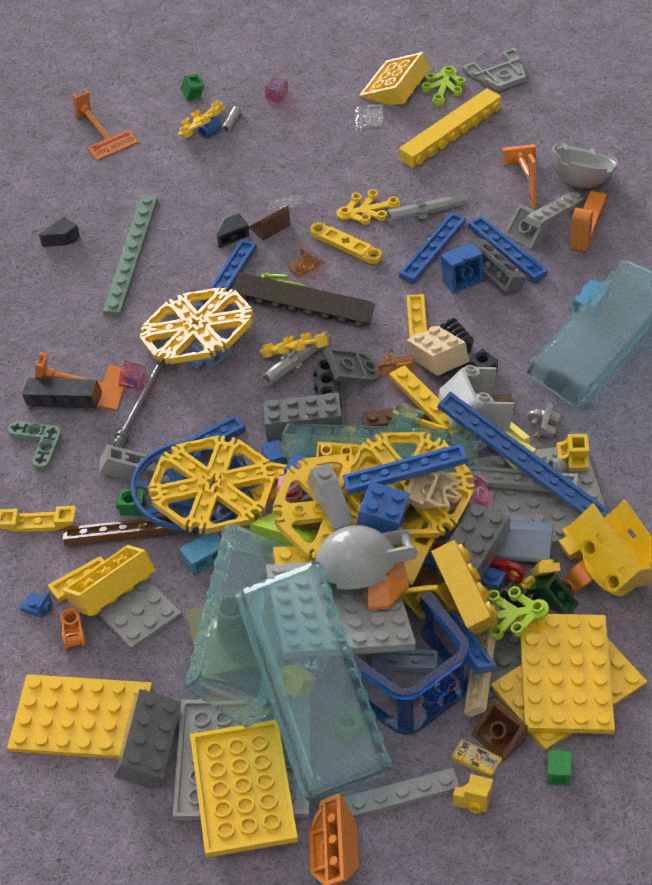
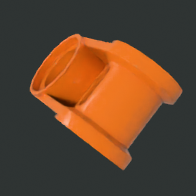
(577, 578)
(72, 632)

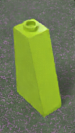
(267, 527)

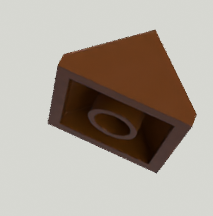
(272, 224)
(500, 730)

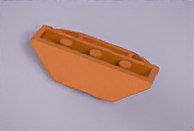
(385, 593)
(333, 842)

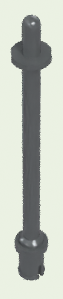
(122, 436)

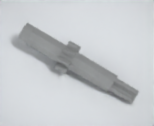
(421, 209)
(290, 362)

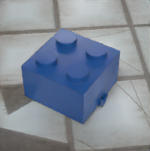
(462, 268)
(383, 508)

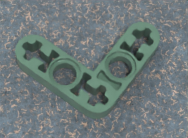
(43, 438)

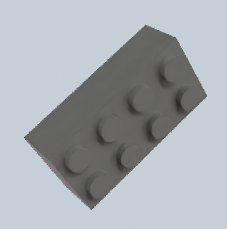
(300, 410)
(482, 534)
(147, 739)

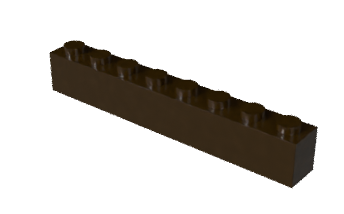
(304, 298)

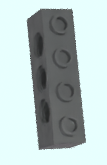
(499, 268)

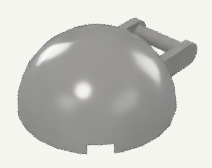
(581, 166)
(362, 555)

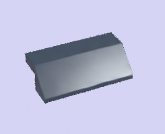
(527, 541)

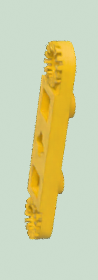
(354, 246)

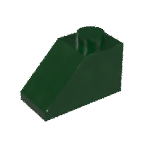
(555, 593)

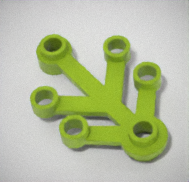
(446, 73)
(512, 613)

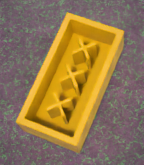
(109, 580)
(464, 587)

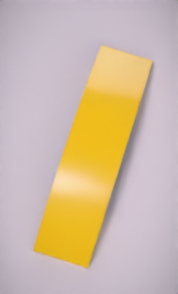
(37, 522)

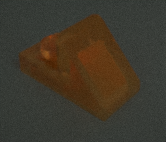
(307, 263)
(391, 363)

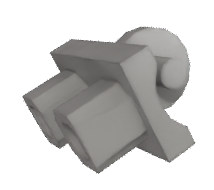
(542, 420)

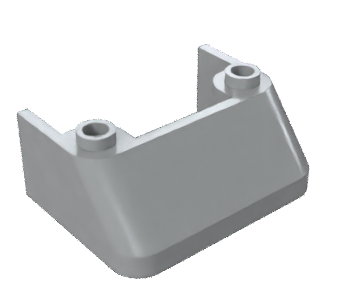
(475, 387)

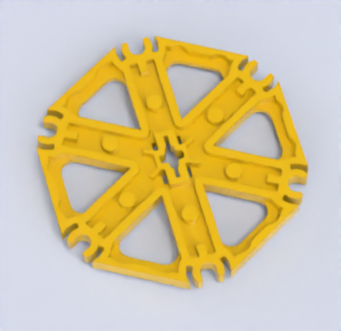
(185, 331)
(383, 453)
(200, 477)
(309, 511)

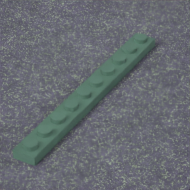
(130, 256)

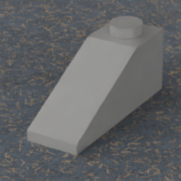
(122, 462)
(330, 496)

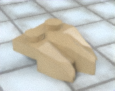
(433, 490)

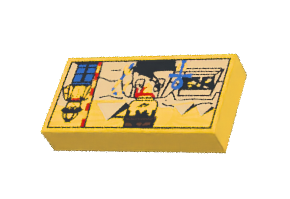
(476, 758)

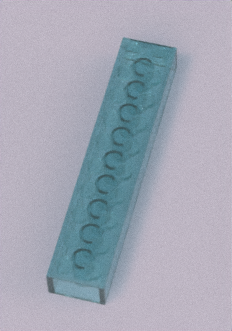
(305, 438)

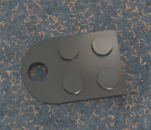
(351, 365)

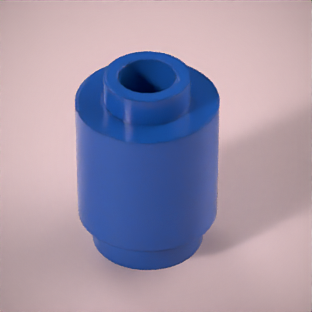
(210, 128)

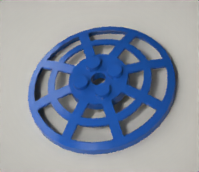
(185, 505)

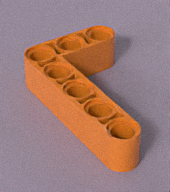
(585, 221)

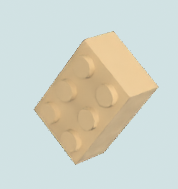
(438, 350)

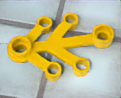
(199, 119)
(349, 212)
(269, 350)

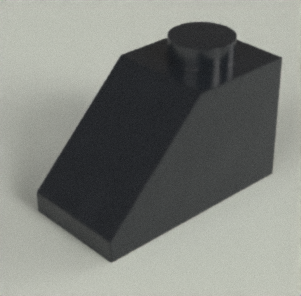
(232, 230)
(59, 233)

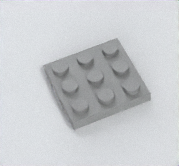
(139, 614)

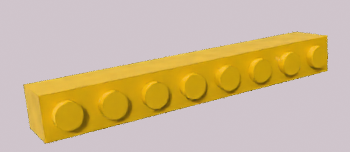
(449, 128)

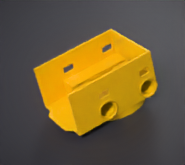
(610, 552)

